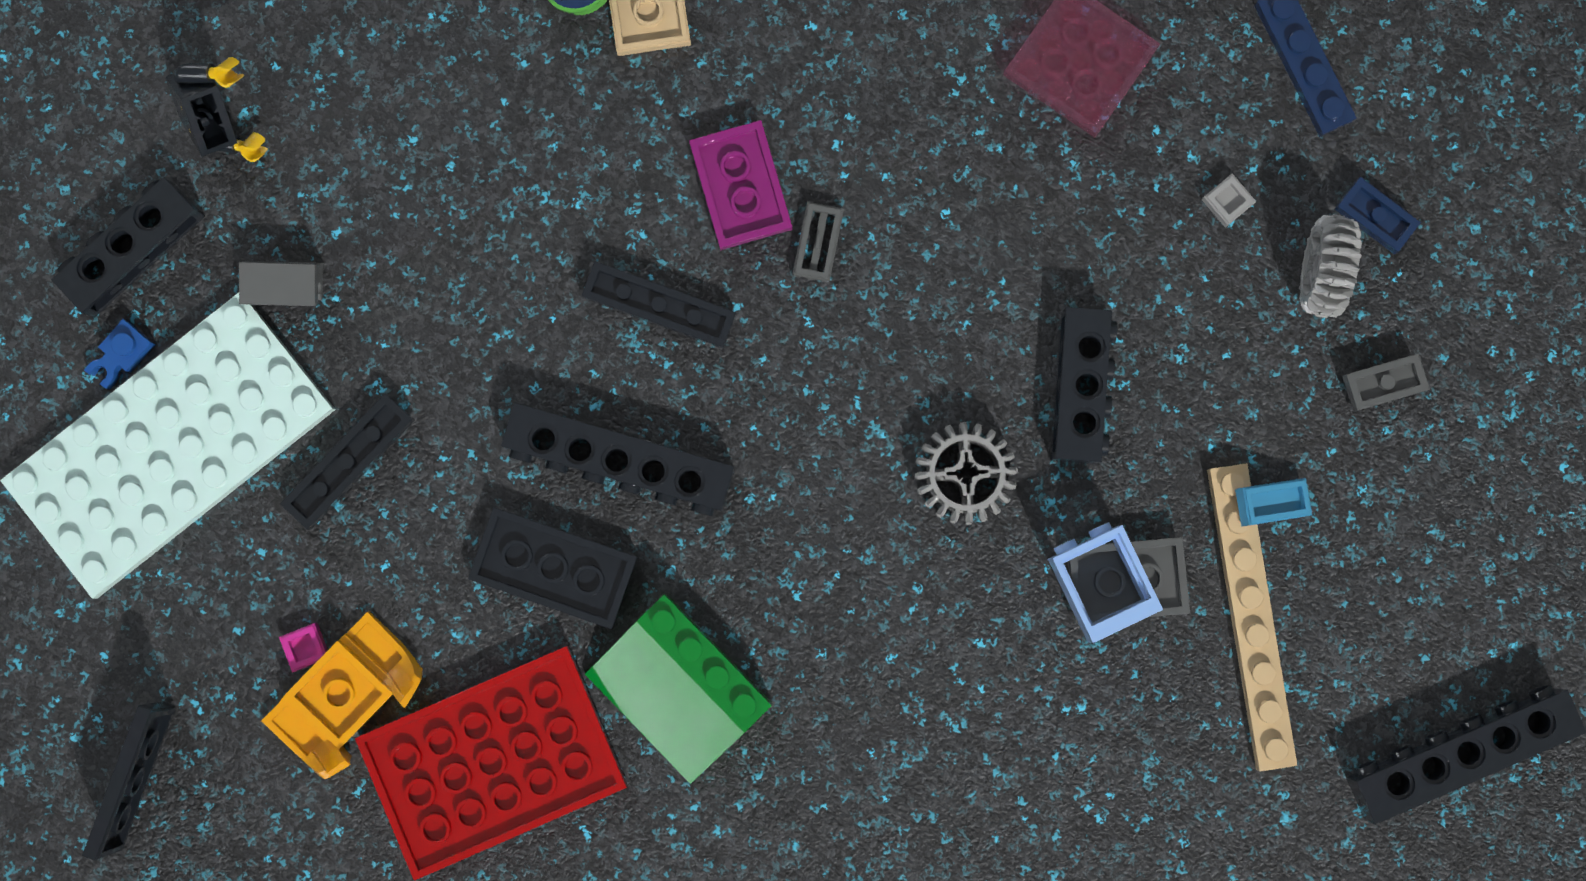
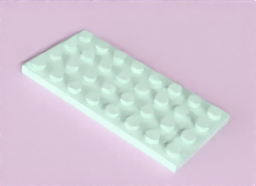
(167, 445)

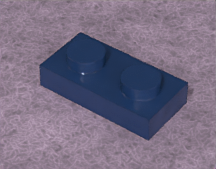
(1377, 215)

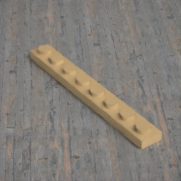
(1252, 623)

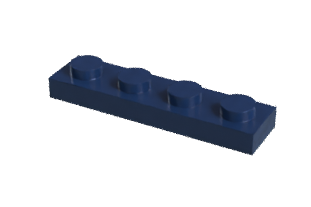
(1306, 64)

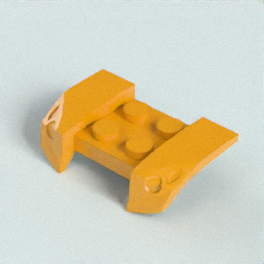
(343, 694)

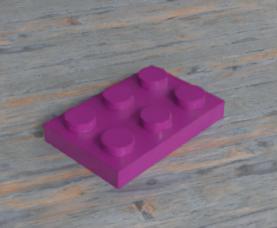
(740, 185)

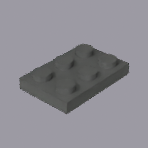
(1107, 587)

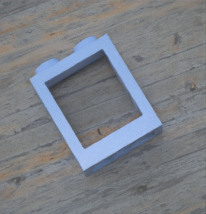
(1124, 617)

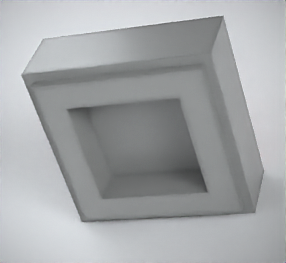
(1228, 200)

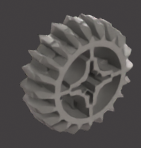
(1330, 266)
(998, 471)

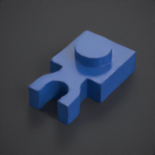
(123, 349)

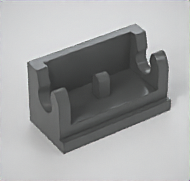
(280, 283)

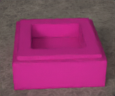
(303, 647)

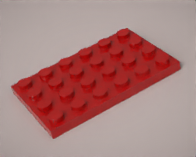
(491, 763)

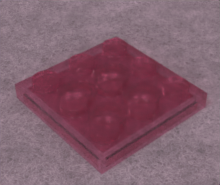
(1081, 61)

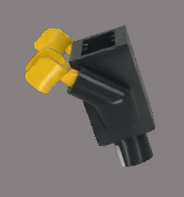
(204, 112)

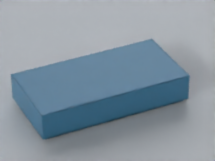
(1273, 502)

